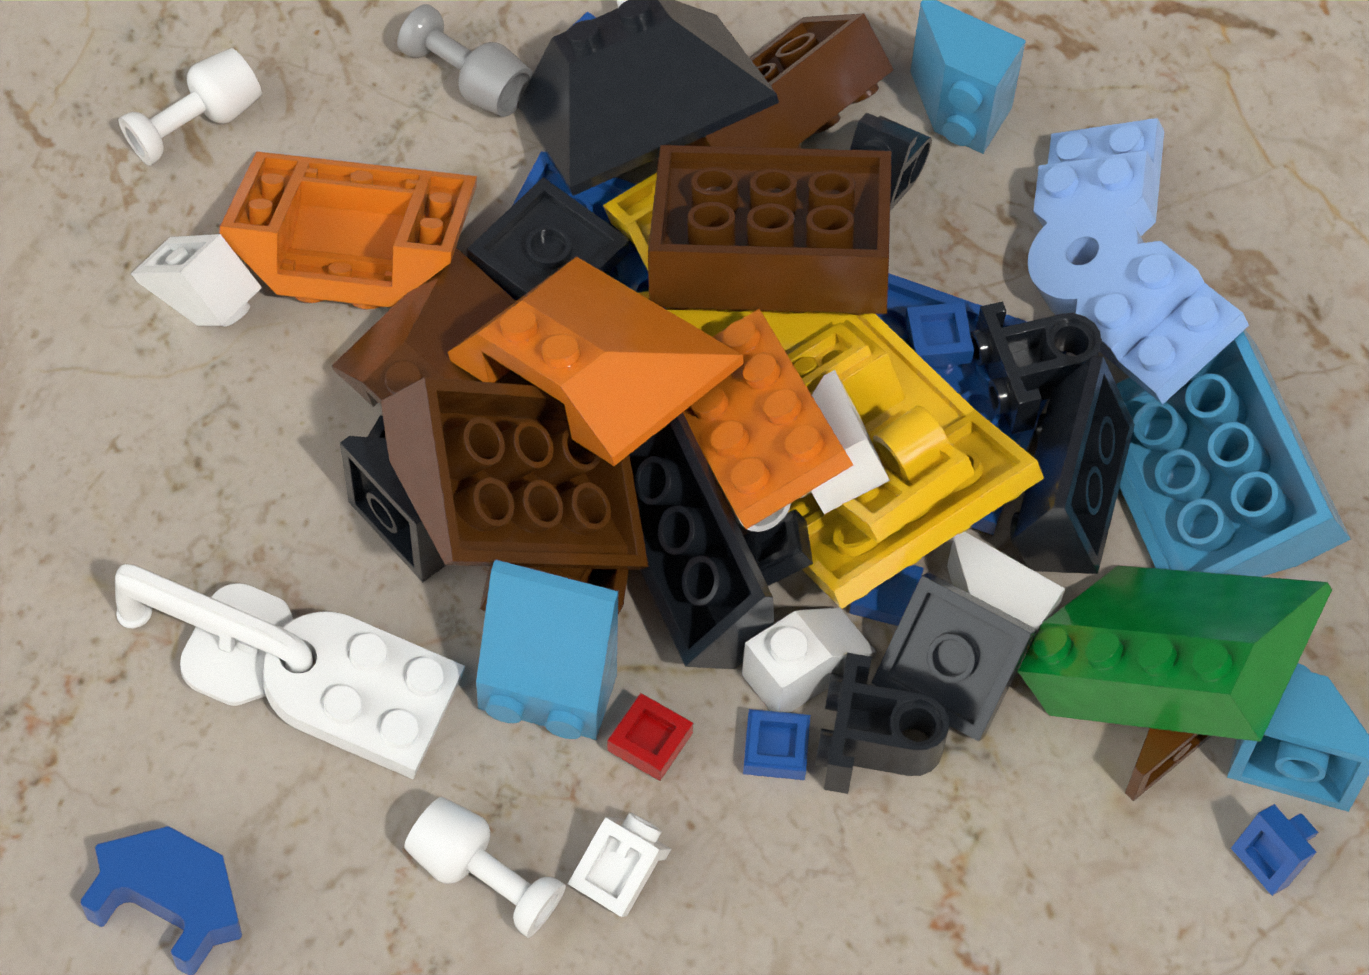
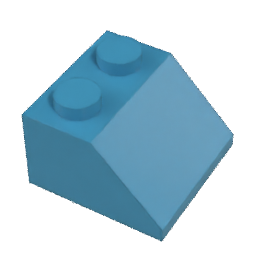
(964, 73)
(1310, 746)

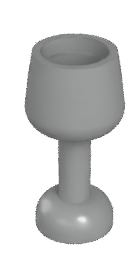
(488, 75)

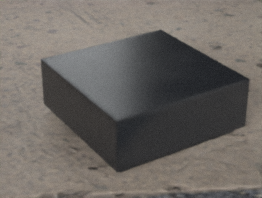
(782, 548)

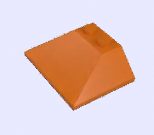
(345, 227)
(602, 353)

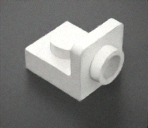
(619, 862)

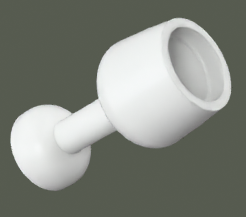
(217, 87)
(453, 843)

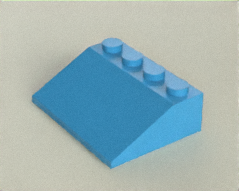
(1225, 473)

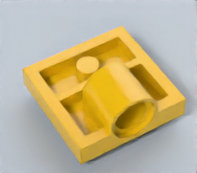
(920, 473)

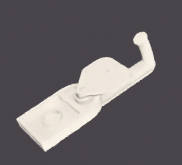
(361, 695)

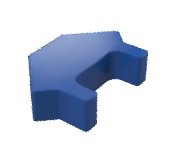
(172, 880)

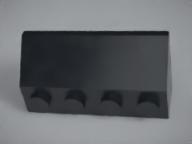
(696, 553)

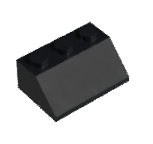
(1082, 463)

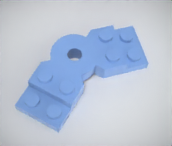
(1091, 261)

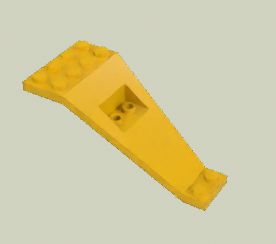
(881, 380)

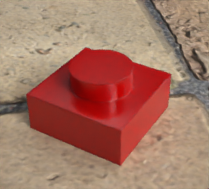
(650, 736)

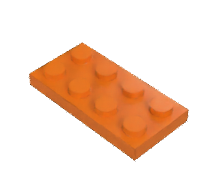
(764, 427)

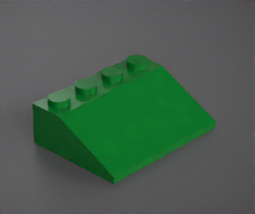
(1175, 650)

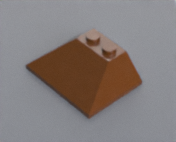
(422, 329)

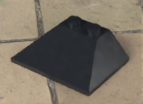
(637, 83)

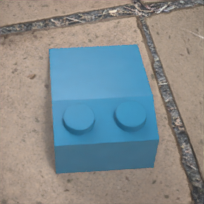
(547, 651)

